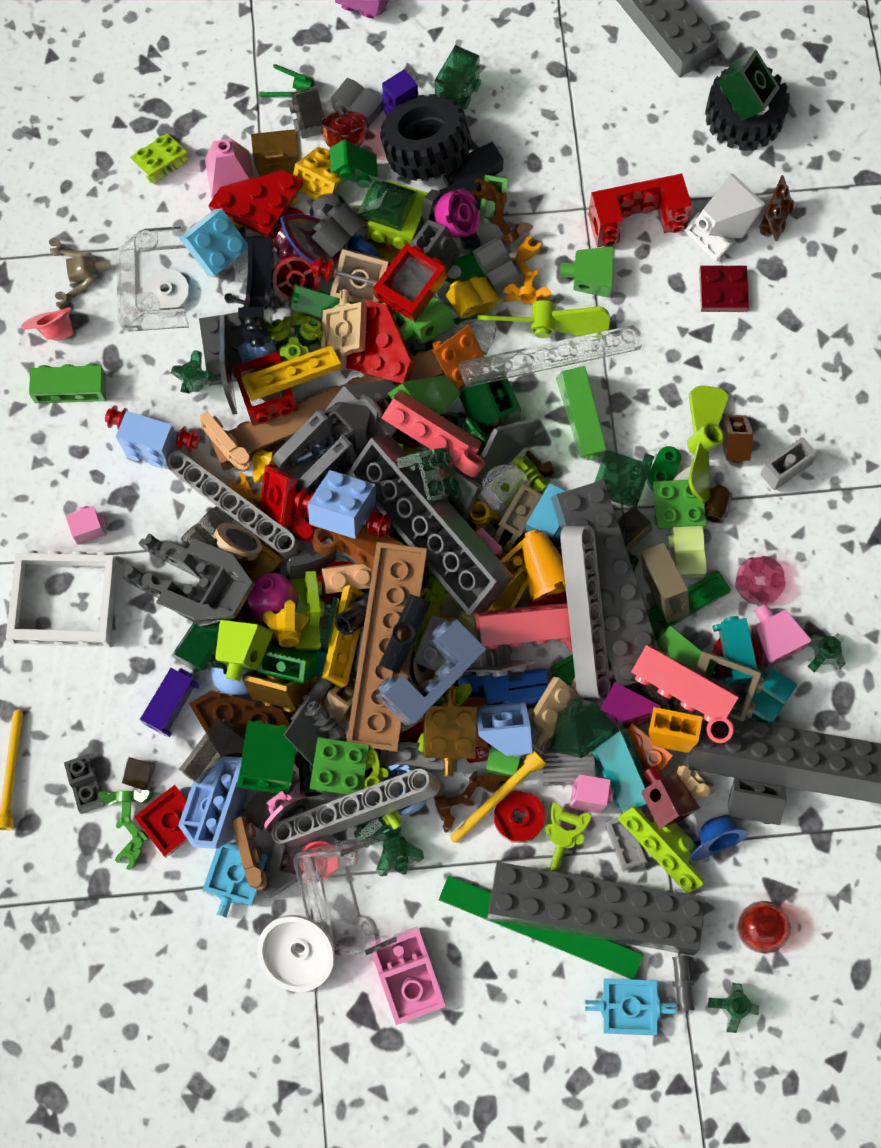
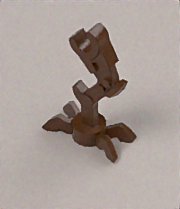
(490, 193)
(442, 803)

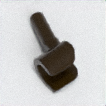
(545, 469)

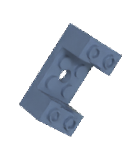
(458, 648)

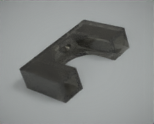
(219, 742)

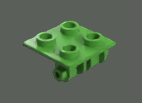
(677, 505)
(338, 766)

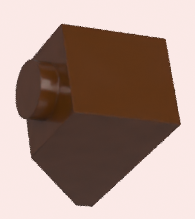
(737, 438)

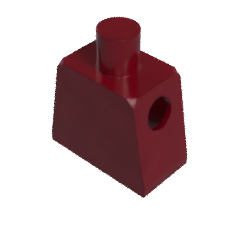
(667, 798)

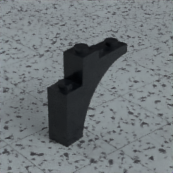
(477, 164)

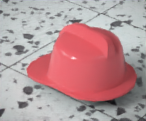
(51, 325)

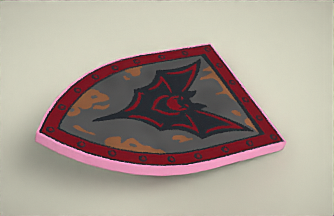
(285, 810)

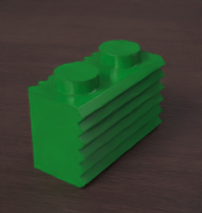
(353, 163)
(288, 664)

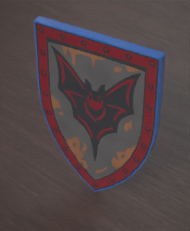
(300, 232)

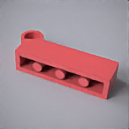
(434, 432)
(523, 625)
(687, 685)

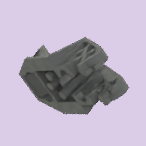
(360, 410)
(221, 585)

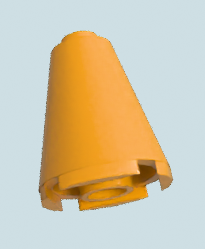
(543, 566)

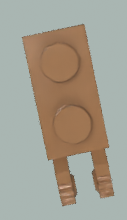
(250, 854)

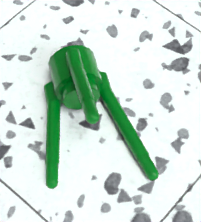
(300, 82)

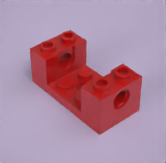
(663, 194)

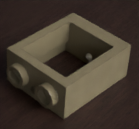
(665, 582)
(755, 686)

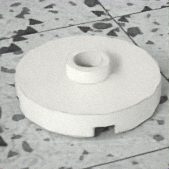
(167, 278)

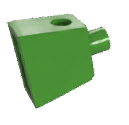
(591, 271)
(431, 322)

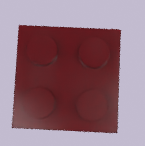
(723, 288)

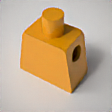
(674, 730)

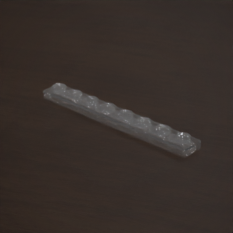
(549, 356)

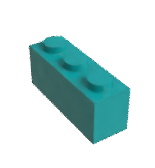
(623, 770)

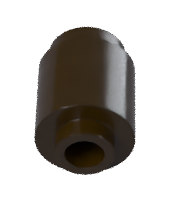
(718, 504)

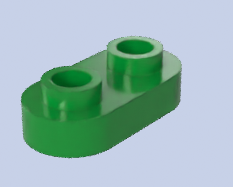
(664, 467)

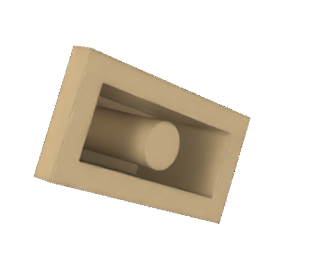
(339, 701)

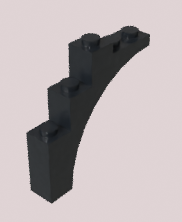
(257, 308)

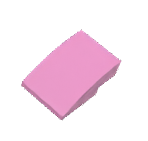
(408, 977)

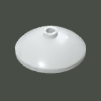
(288, 963)

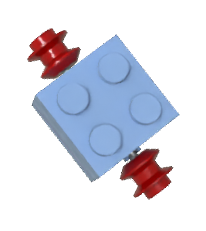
(148, 437)
(343, 506)

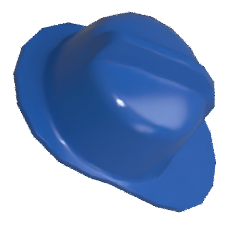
(718, 835)

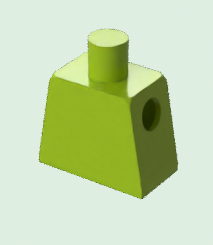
(241, 647)

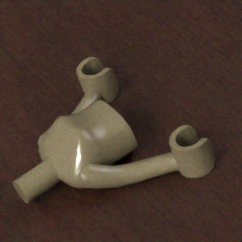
(79, 268)

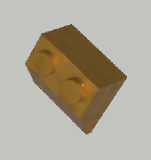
(275, 691)

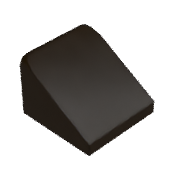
(137, 773)

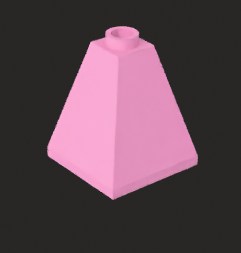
(227, 164)

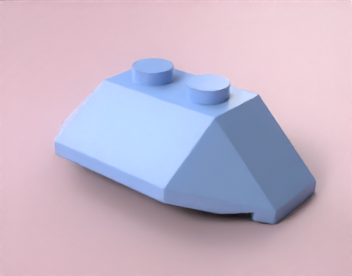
(214, 805)

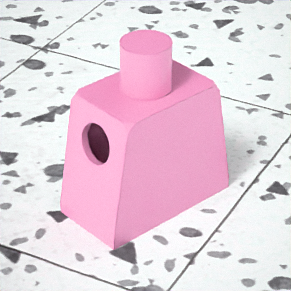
(778, 635)

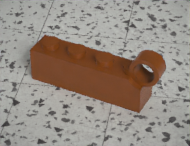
(361, 548)

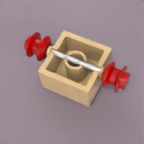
(354, 272)

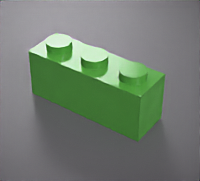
(67, 383)

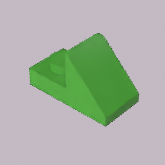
(488, 207)

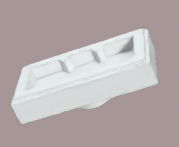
(712, 245)

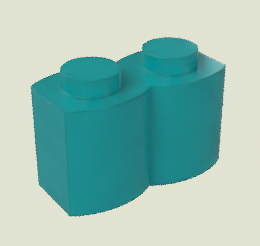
(772, 697)

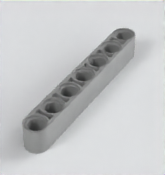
(240, 511)
(585, 611)
(366, 808)

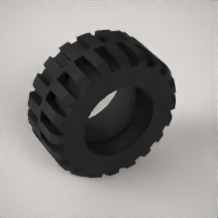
(431, 155)

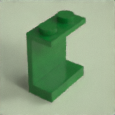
(266, 758)

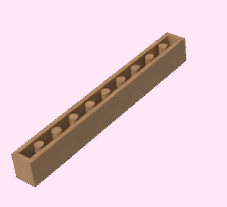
(277, 431)

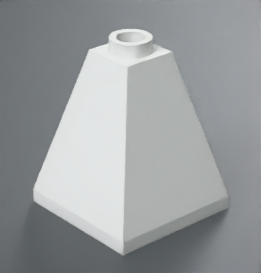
(730, 210)

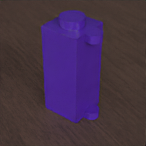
(168, 701)

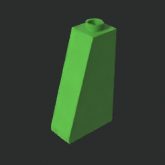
(581, 412)

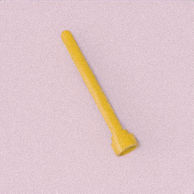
(532, 763)
(6, 819)

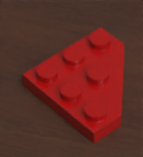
(258, 201)
(385, 347)

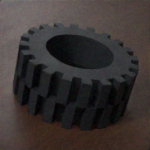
(751, 130)

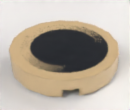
(237, 541)

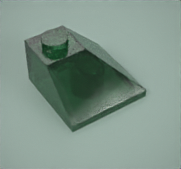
(387, 204)
(581, 728)

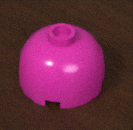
(458, 213)
(270, 593)

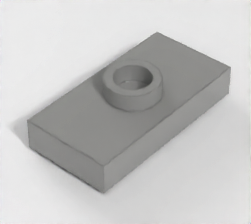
(627, 848)

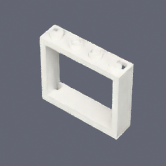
(62, 637)

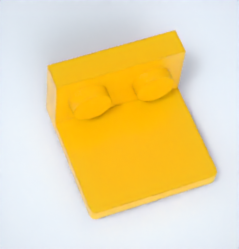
(317, 173)

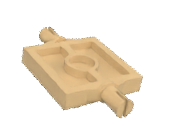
(344, 328)
(547, 709)

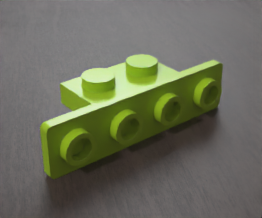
(308, 594)
(666, 845)

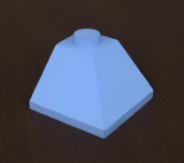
(506, 728)

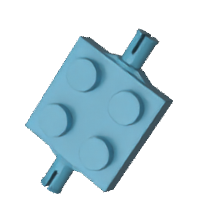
(228, 878)
(630, 1007)

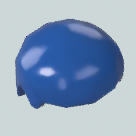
(358, 244)

